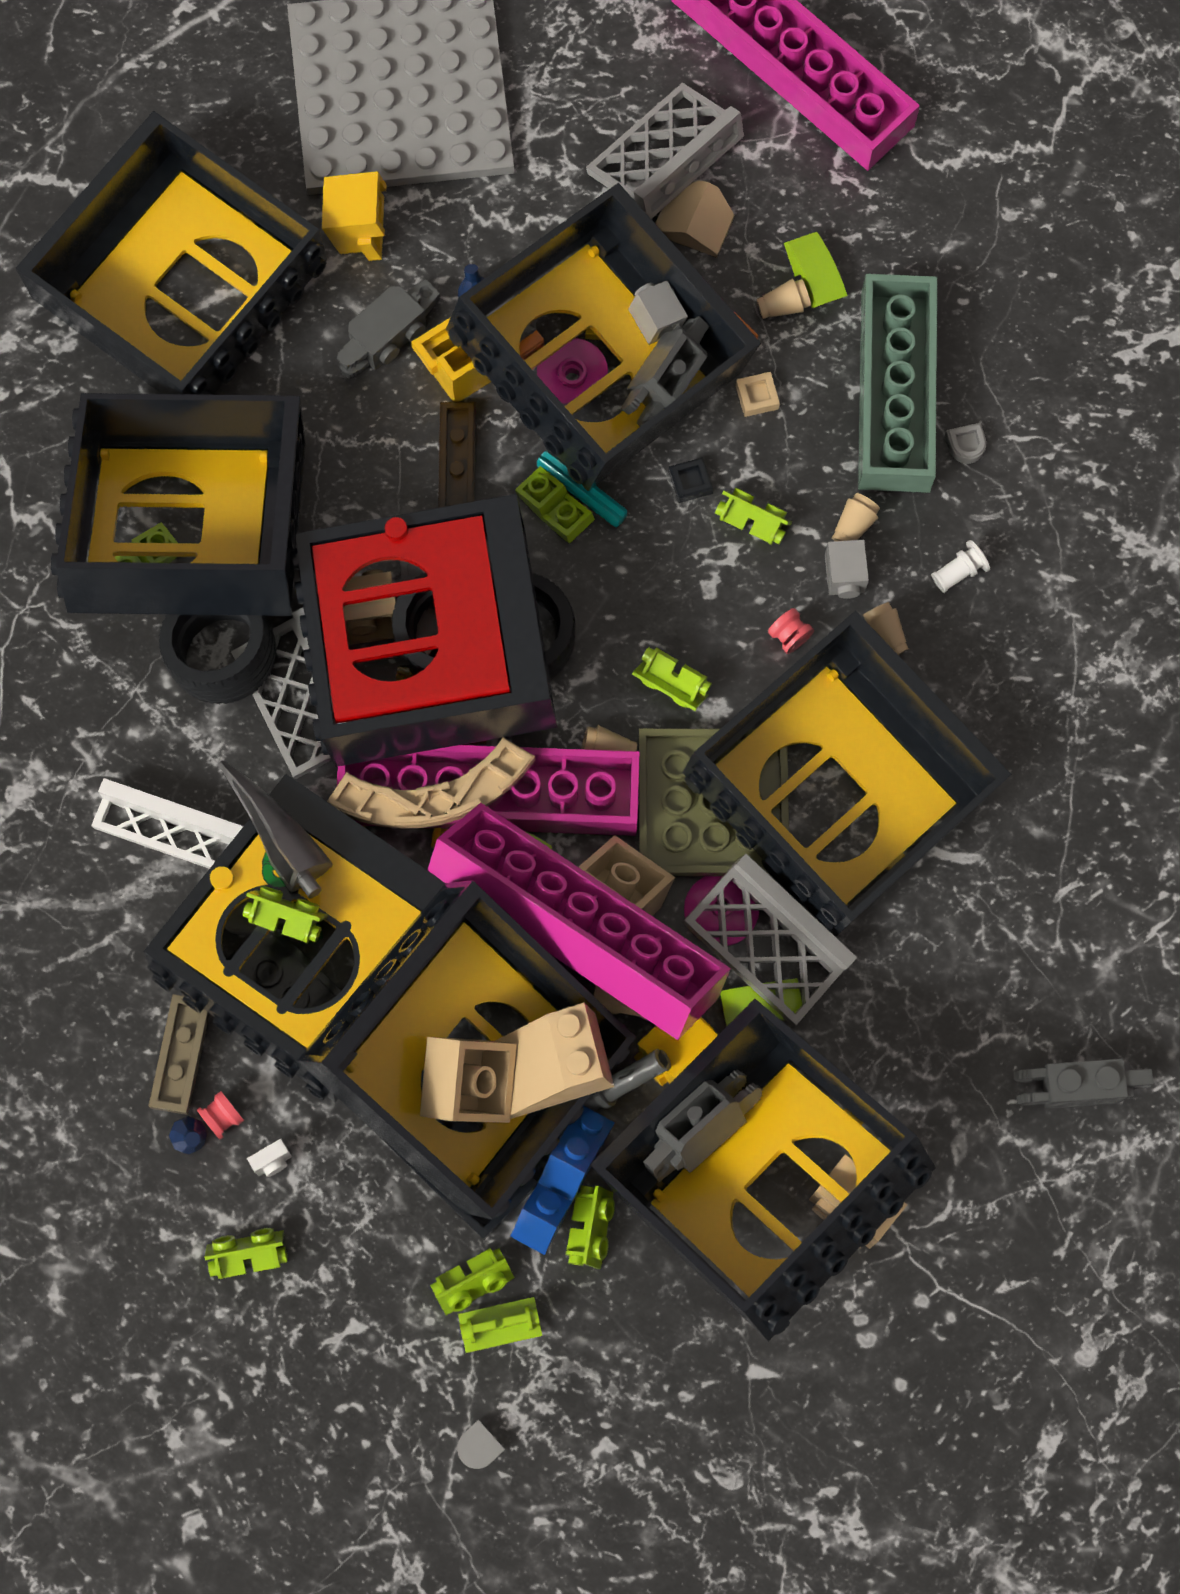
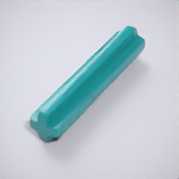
(594, 499)

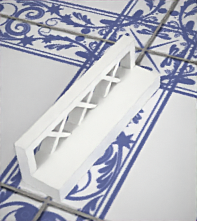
(167, 812)

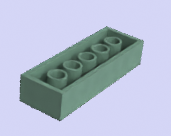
(898, 383)

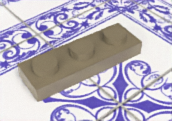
(179, 1058)

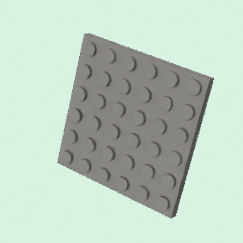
(399, 90)

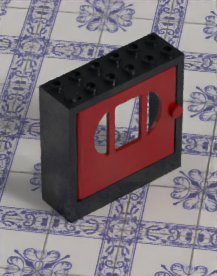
(470, 660)

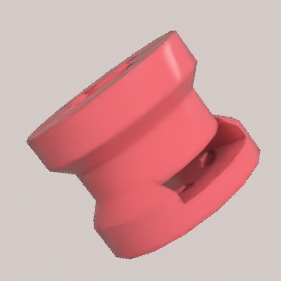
(791, 631)
(220, 1115)

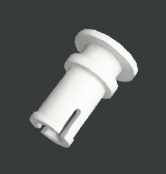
(964, 565)

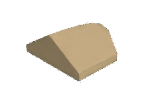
(697, 218)

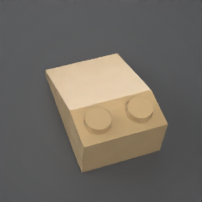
(557, 1060)

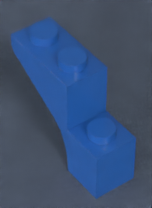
(561, 1180)

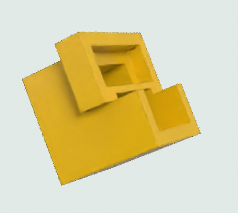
(355, 213)
(448, 363)
(680, 1051)

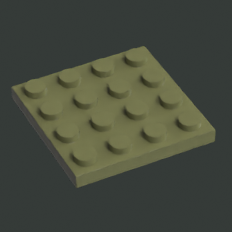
(675, 822)

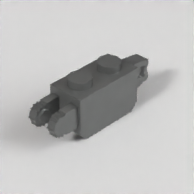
(386, 327)
(667, 370)
(1083, 1083)
(701, 1124)

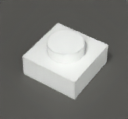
(270, 1159)

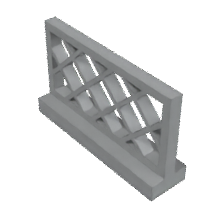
(685, 162)
(271, 720)
(783, 912)

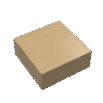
(757, 394)

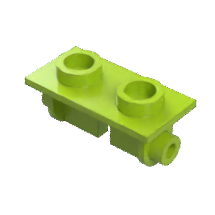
(766, 521)
(686, 688)
(299, 916)
(590, 1244)
(231, 1253)
(458, 1291)
(500, 1325)

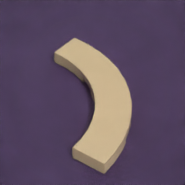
(434, 803)

